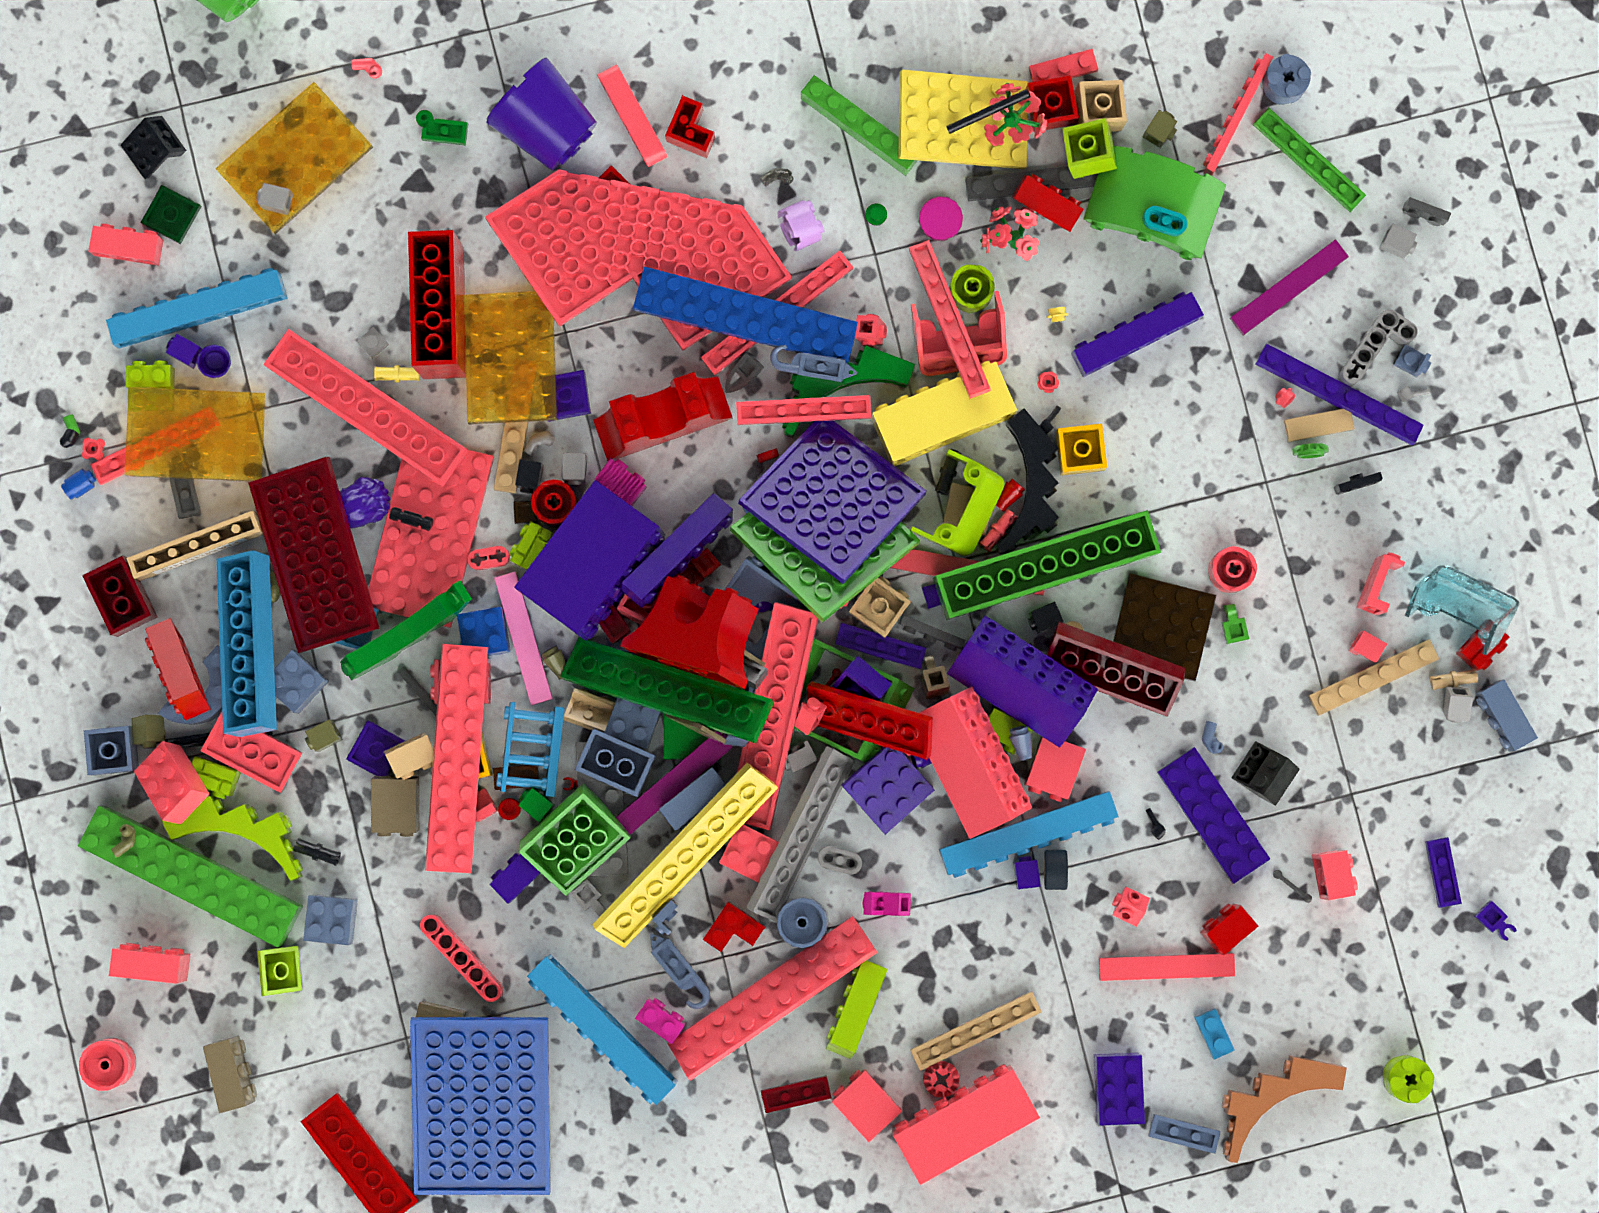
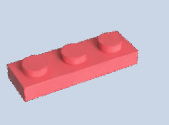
(1074, 65)

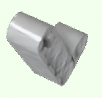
(1371, 350)

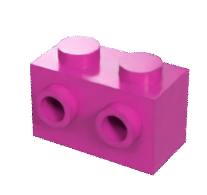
(660, 1020)

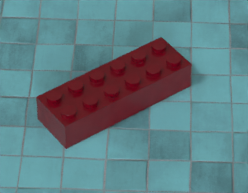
(1117, 669)

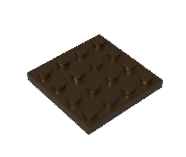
(1165, 621)

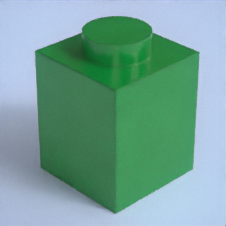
(535, 804)

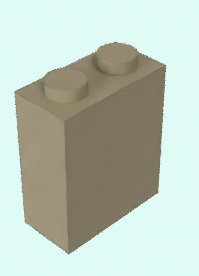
(394, 805)

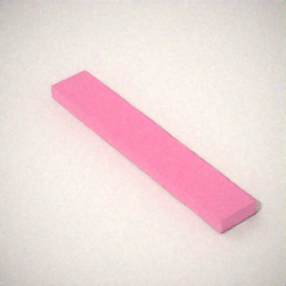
(523, 639)

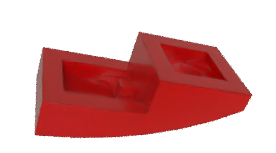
(700, 568)

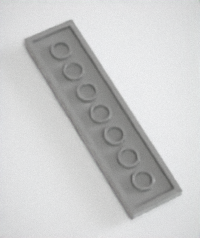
(800, 834)

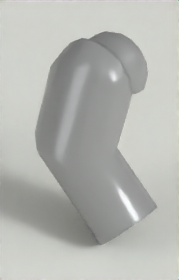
(537, 440)

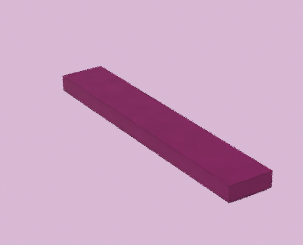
(1289, 287)
(672, 783)

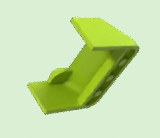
(967, 534)

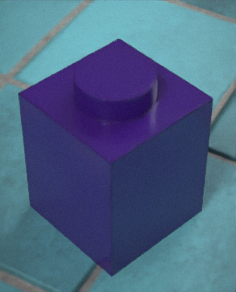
(183, 350)
(1026, 873)

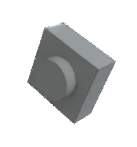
(372, 342)

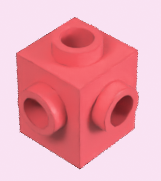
(870, 330)
(1130, 906)

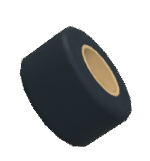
(1055, 869)

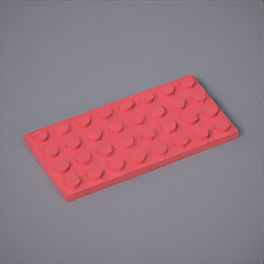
(421, 563)

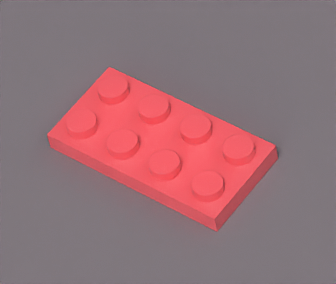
(253, 755)

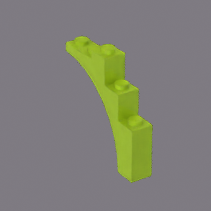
(242, 821)

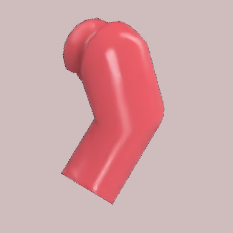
(369, 65)

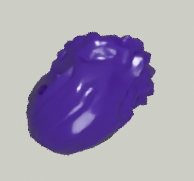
(365, 501)

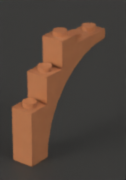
(1269, 1090)

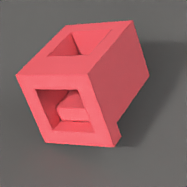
(809, 715)

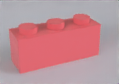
(126, 244)

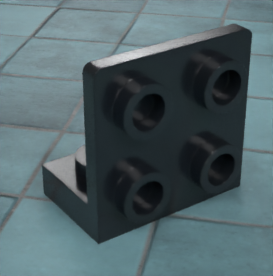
(151, 145)

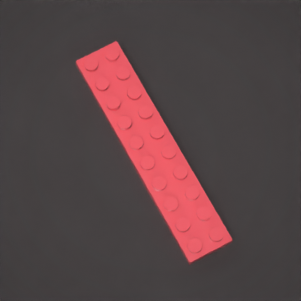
(365, 407)
(787, 660)
(456, 758)
(771, 998)

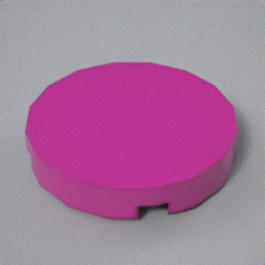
(940, 218)

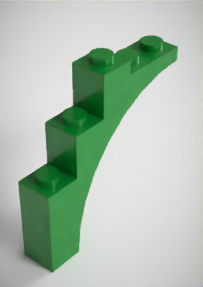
(872, 367)

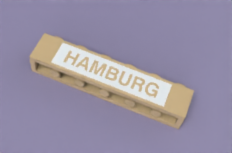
(195, 546)

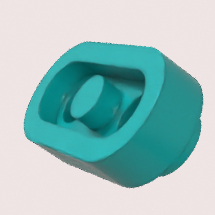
(1164, 220)

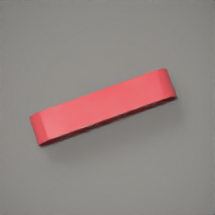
(632, 115)
(451, 954)

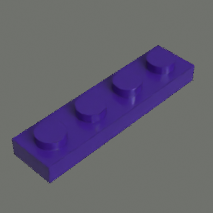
(880, 647)

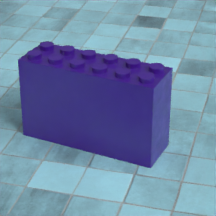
(589, 559)

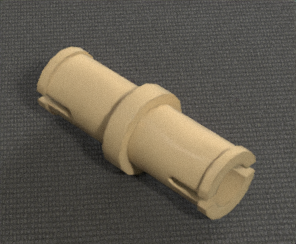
(1454, 679)

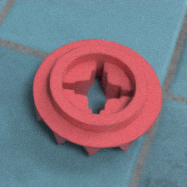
(930, 1079)

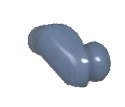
(1210, 740)

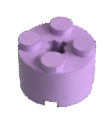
(800, 225)

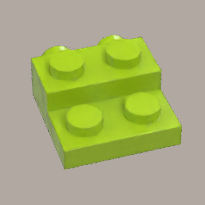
(150, 376)

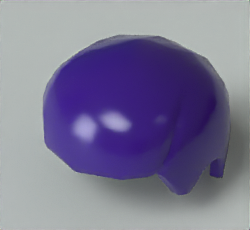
(213, 361)

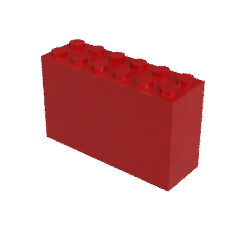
(437, 304)

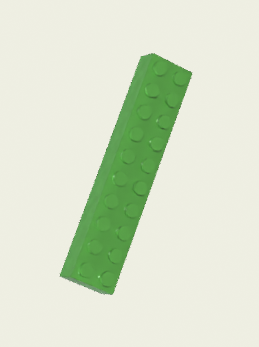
(1046, 565)
(193, 877)

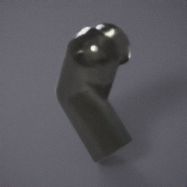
(777, 174)

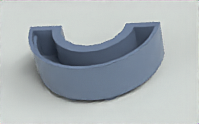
(213, 694)

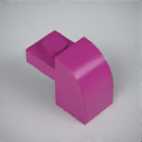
(886, 903)

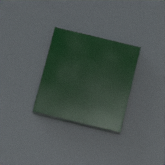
(171, 214)

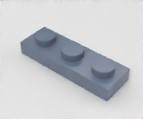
(1184, 1133)

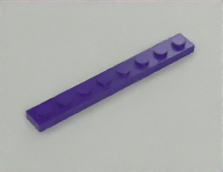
(1339, 394)

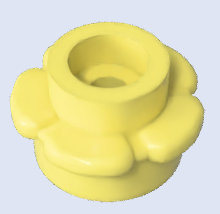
(1057, 314)

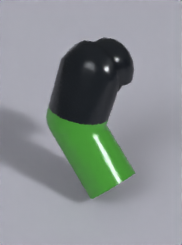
(71, 434)

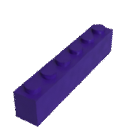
(1136, 334)
(678, 550)

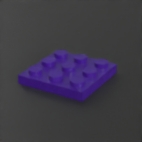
(887, 788)

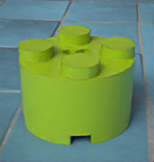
(973, 276)
(1419, 1072)

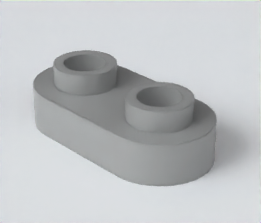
(839, 860)

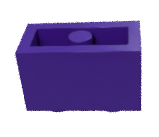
(513, 878)

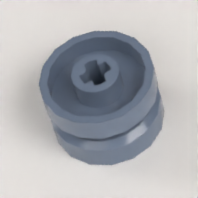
(815, 925)

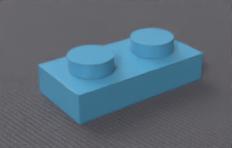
(1214, 1033)

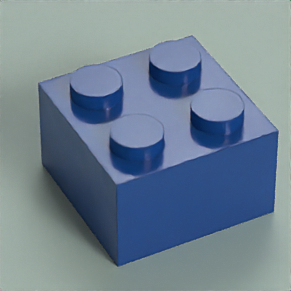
(485, 629)

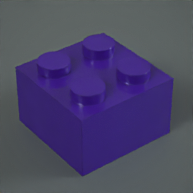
(862, 680)

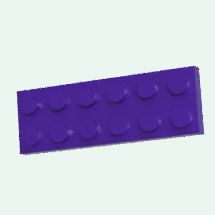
(1213, 815)

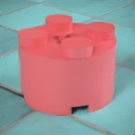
(1233, 557)

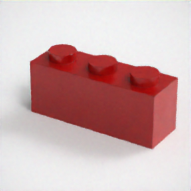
(1048, 202)

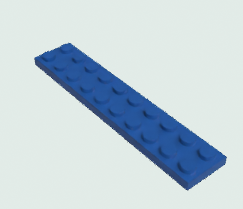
(743, 315)

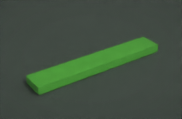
(1309, 159)

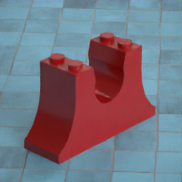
(660, 417)
(696, 631)

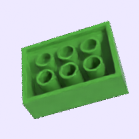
(573, 840)

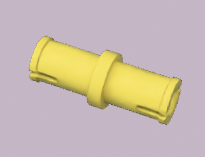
(396, 373)

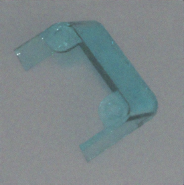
(1467, 601)

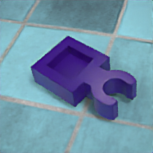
(1493, 918)

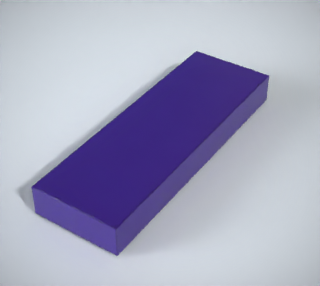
(1443, 872)

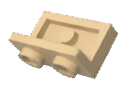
(588, 710)

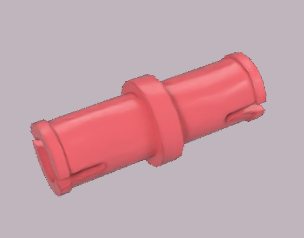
(998, 530)

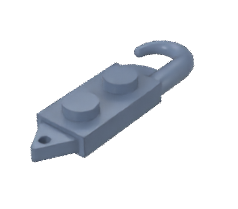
(813, 365)
(679, 969)

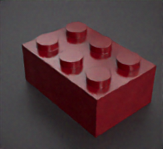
(119, 597)

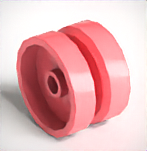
(93, 1064)

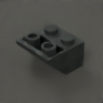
(1265, 773)

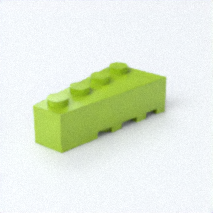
(856, 1009)

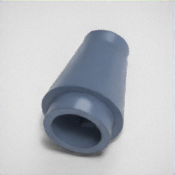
(1021, 742)

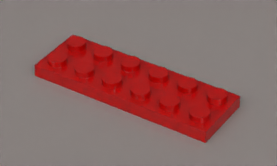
(874, 721)
(358, 1158)

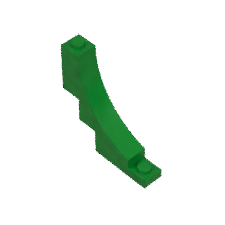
(407, 633)

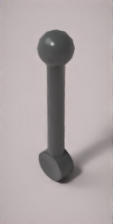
(1278, 875)

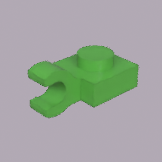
(1234, 629)

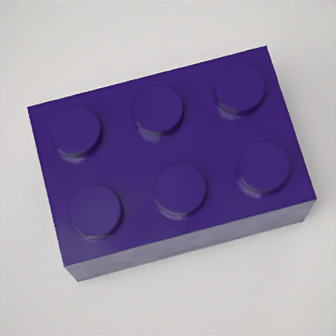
(1119, 1089)

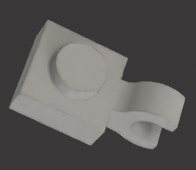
(587, 896)

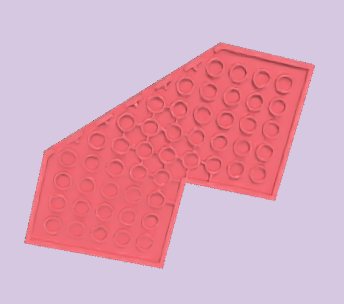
(593, 235)

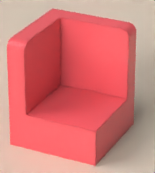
(1368, 646)
(484, 806)

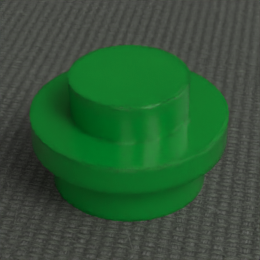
(876, 214)

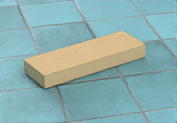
(1318, 425)

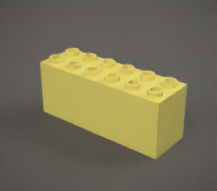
(941, 416)

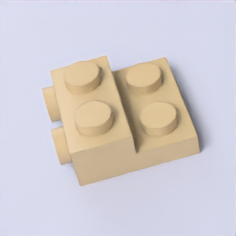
(880, 606)

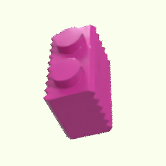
(621, 482)

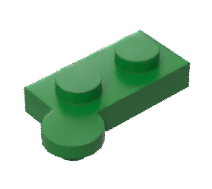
(442, 130)

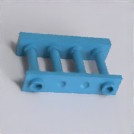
(552, 740)

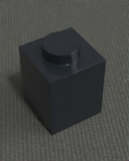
(528, 476)
(1045, 618)

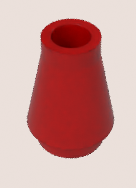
(1011, 493)

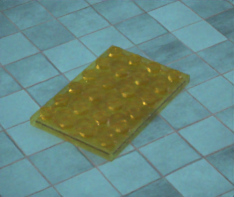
(297, 150)
(509, 358)
(194, 434)

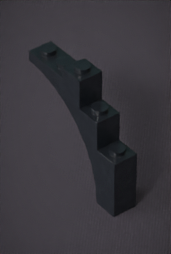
(1035, 449)

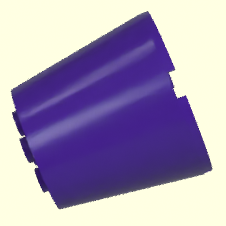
(543, 116)

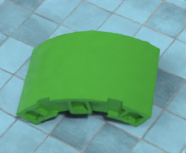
(1155, 180)

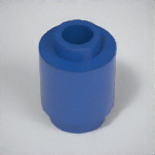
(78, 484)

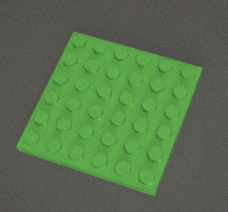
(809, 581)

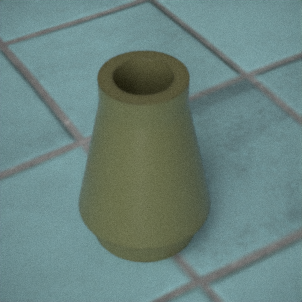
(554, 660)

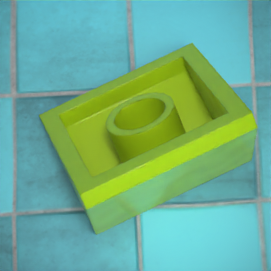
(279, 970)

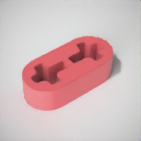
(489, 563)

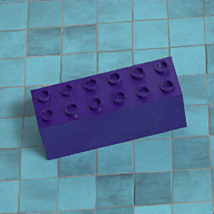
(1022, 681)

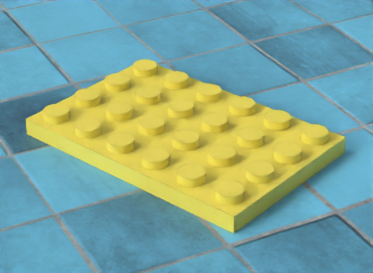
(938, 99)

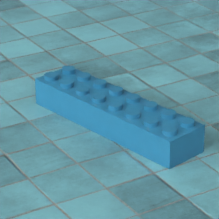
(246, 644)
(602, 1029)

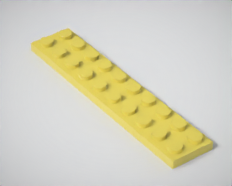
(685, 855)

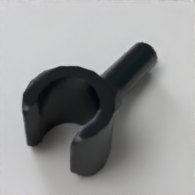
(1046, 425)
(1159, 830)

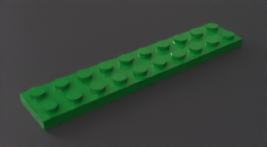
(667, 689)

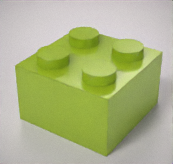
(1089, 148)

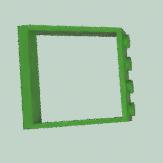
(897, 695)

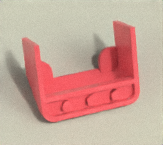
(987, 339)

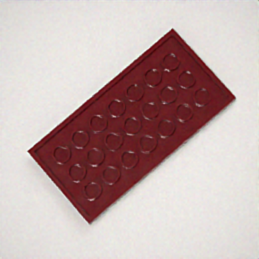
(313, 555)

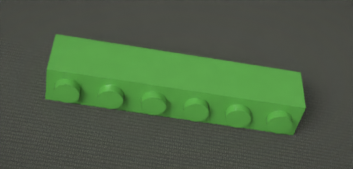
(855, 123)

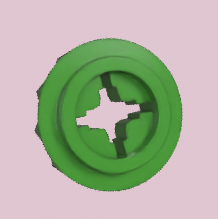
(1309, 450)

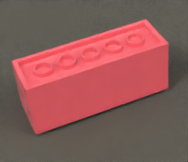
(974, 764)
(964, 1123)

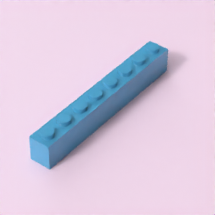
(196, 308)
(1028, 833)

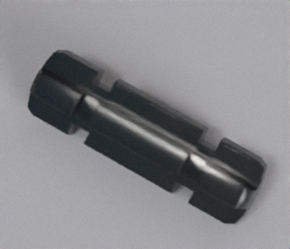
(411, 518)

